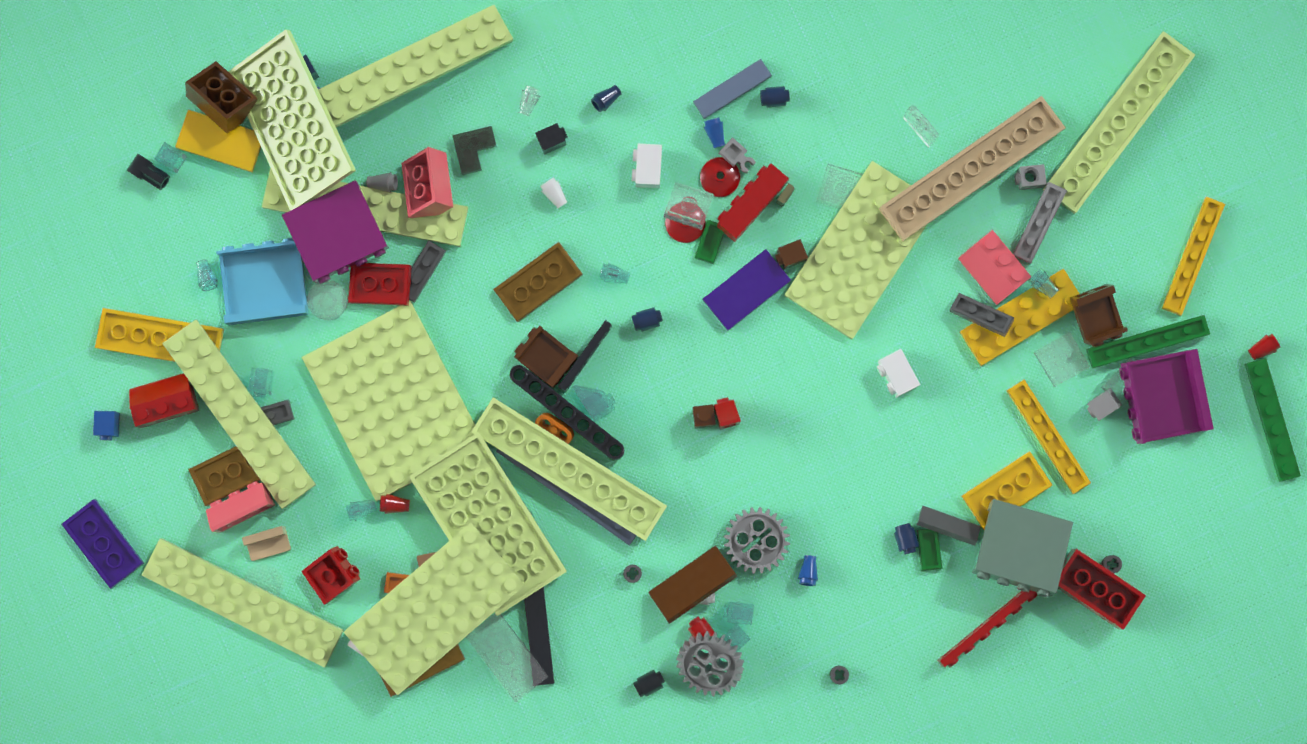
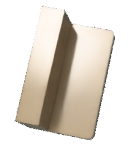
(267, 543)

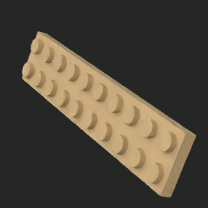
(972, 168)

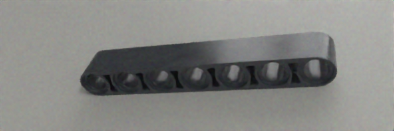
(557, 409)

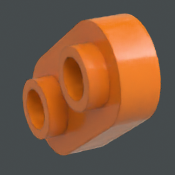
(556, 427)

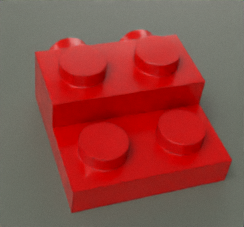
(331, 574)

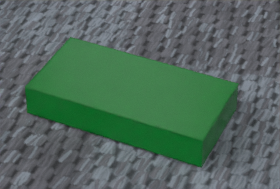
(709, 243)
(929, 549)

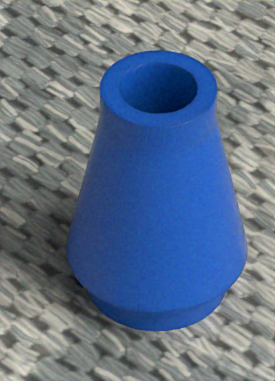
(715, 132)
(808, 572)

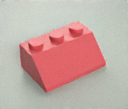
(427, 183)
(994, 267)
(239, 507)

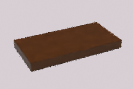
(692, 584)

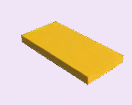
(206, 139)
(1012, 484)

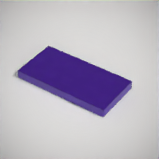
(746, 289)
(102, 543)

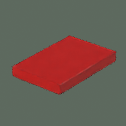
(380, 284)

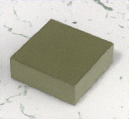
(785, 195)

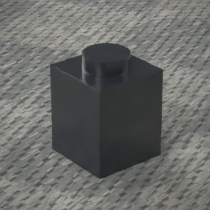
(551, 138)

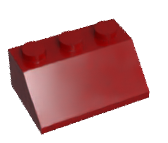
(162, 401)

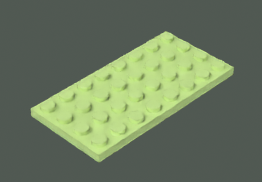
(293, 121)
(854, 256)
(472, 488)
(434, 608)

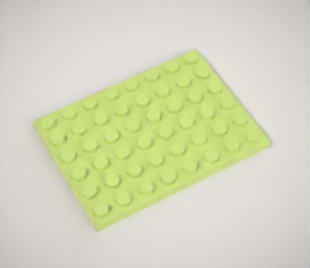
(390, 398)

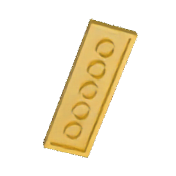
(1031, 314)
(142, 334)

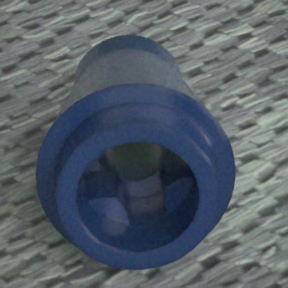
(605, 98)

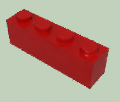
(752, 202)

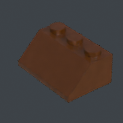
(220, 96)

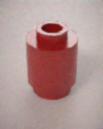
(700, 625)

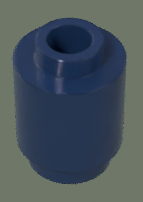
(774, 96)
(647, 319)
(906, 538)

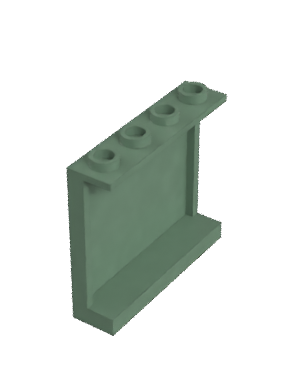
(1023, 548)

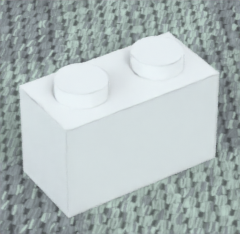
(648, 165)
(898, 373)

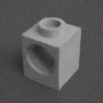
(1037, 171)
(1103, 404)

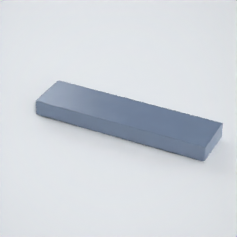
(732, 89)

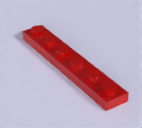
(982, 631)

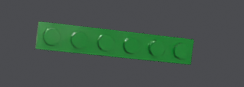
(1148, 341)
(1272, 420)

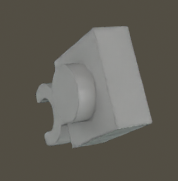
(734, 153)

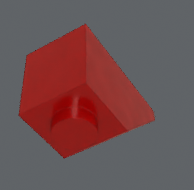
(726, 413)

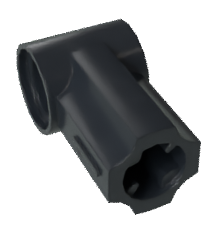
(147, 171)

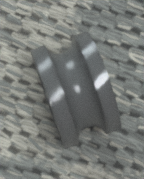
(1117, 560)
(627, 569)
(833, 675)

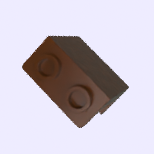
(1098, 315)
(545, 356)

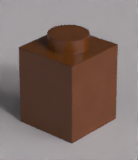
(791, 254)
(703, 416)

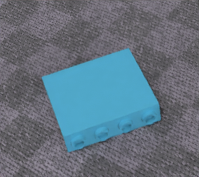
(263, 282)

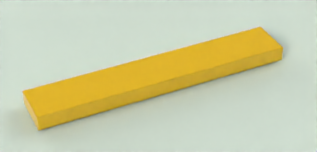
(1193, 256)
(1048, 436)

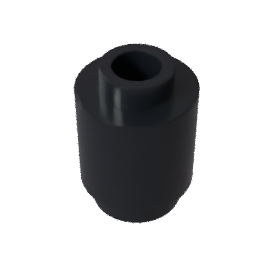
(649, 683)

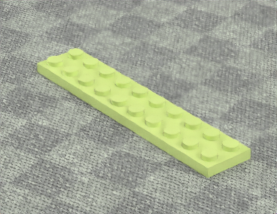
(415, 65)
(1121, 120)
(390, 214)
(239, 414)
(569, 469)
(242, 602)

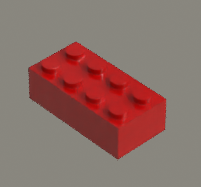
(1099, 589)

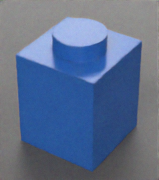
(106, 424)

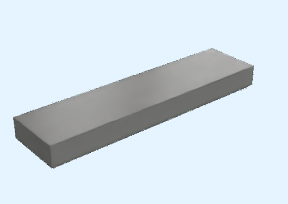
(1039, 222)

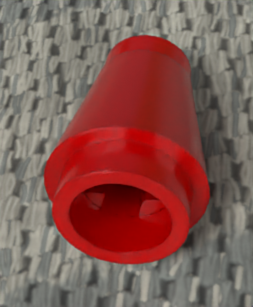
(1264, 347)
(393, 504)

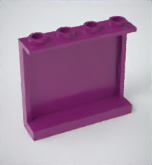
(335, 232)
(1166, 396)

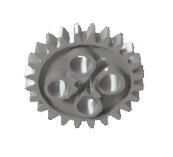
(745, 525)
(702, 677)

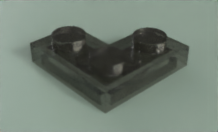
(467, 146)

